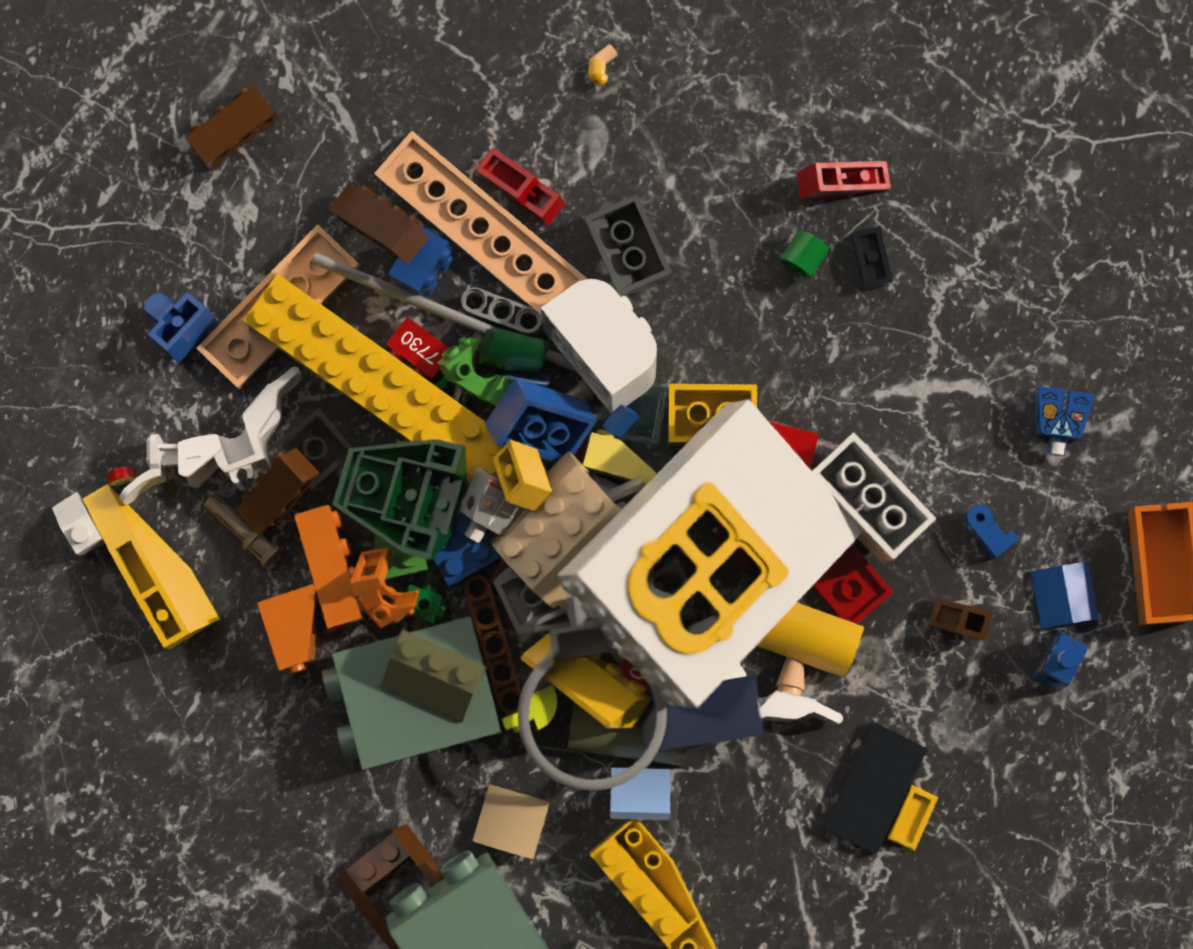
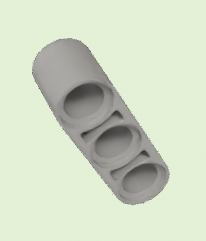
(493, 301)

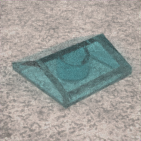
(651, 411)

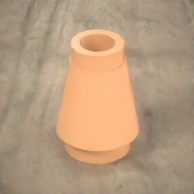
(791, 677)

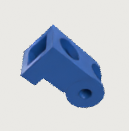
(987, 532)

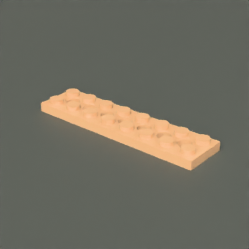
(479, 206)

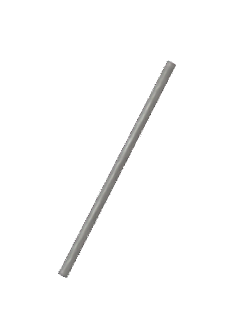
(419, 301)

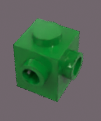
(429, 604)

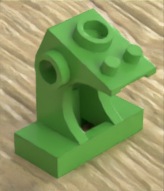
(485, 388)

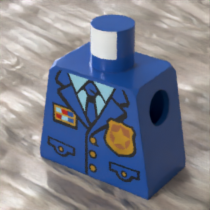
(1061, 416)
(1060, 661)

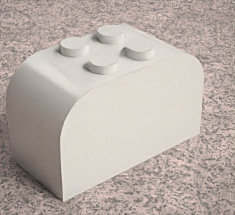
(602, 341)
(873, 498)

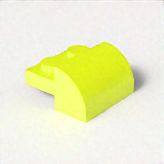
(541, 709)

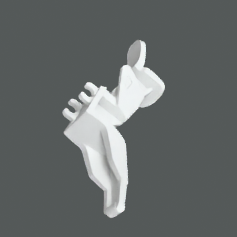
(203, 455)
(778, 705)

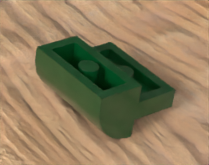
(512, 351)

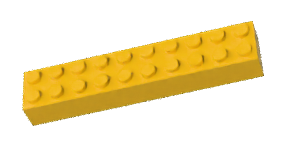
(367, 373)

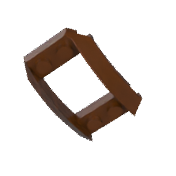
(380, 864)

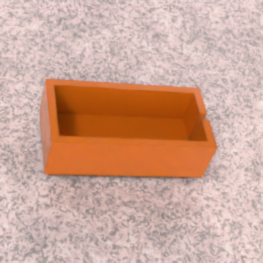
(1162, 561)
(330, 566)

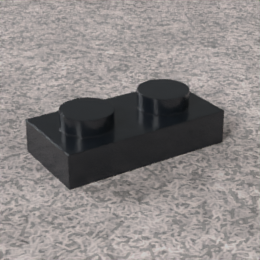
(872, 257)

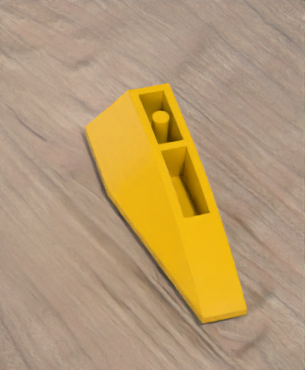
(152, 570)
(652, 885)

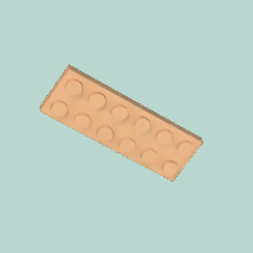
(240, 350)

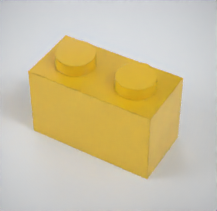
(521, 475)

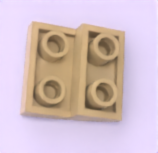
(511, 821)

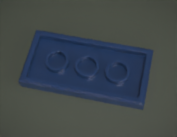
(723, 716)

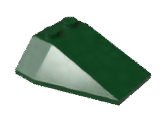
(405, 492)

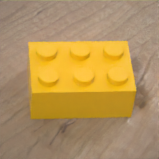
(696, 404)

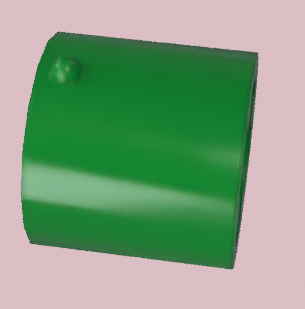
(804, 254)

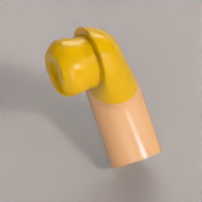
(597, 65)

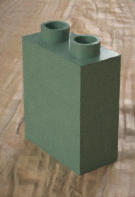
(392, 726)
(463, 911)

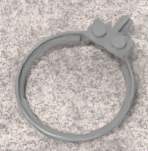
(572, 642)

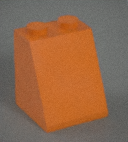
(292, 627)

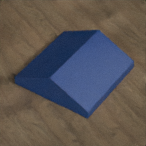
(1064, 595)

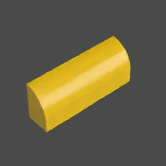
(815, 639)

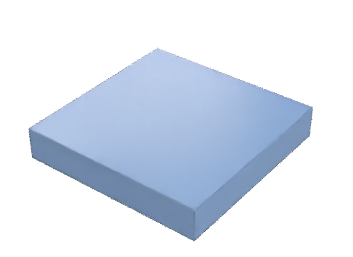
(643, 796)

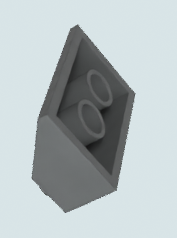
(628, 246)

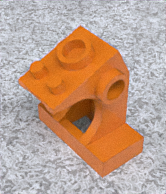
(369, 582)

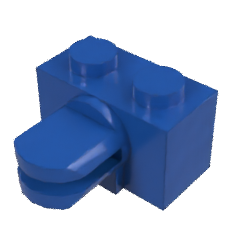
(178, 324)

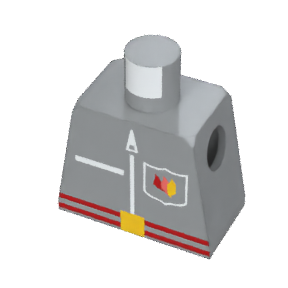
(487, 506)

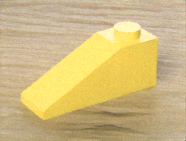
(614, 459)

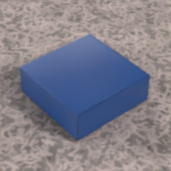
(620, 420)

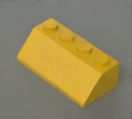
(593, 686)

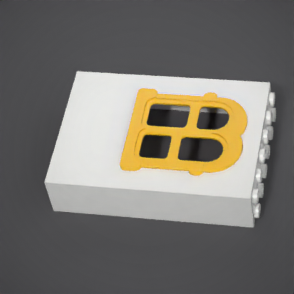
(770, 509)

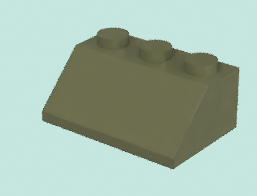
(433, 675)

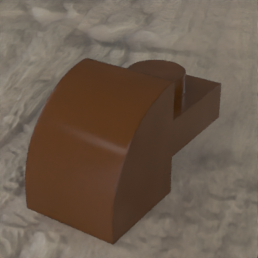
(961, 619)

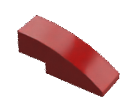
(521, 186)

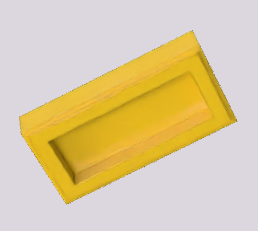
(912, 817)

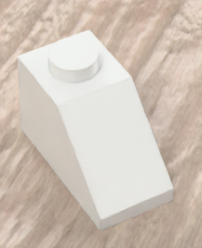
(78, 525)

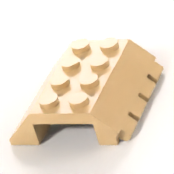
(557, 530)

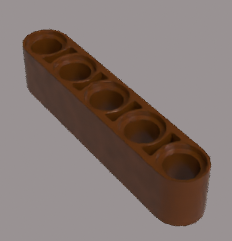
(484, 633)

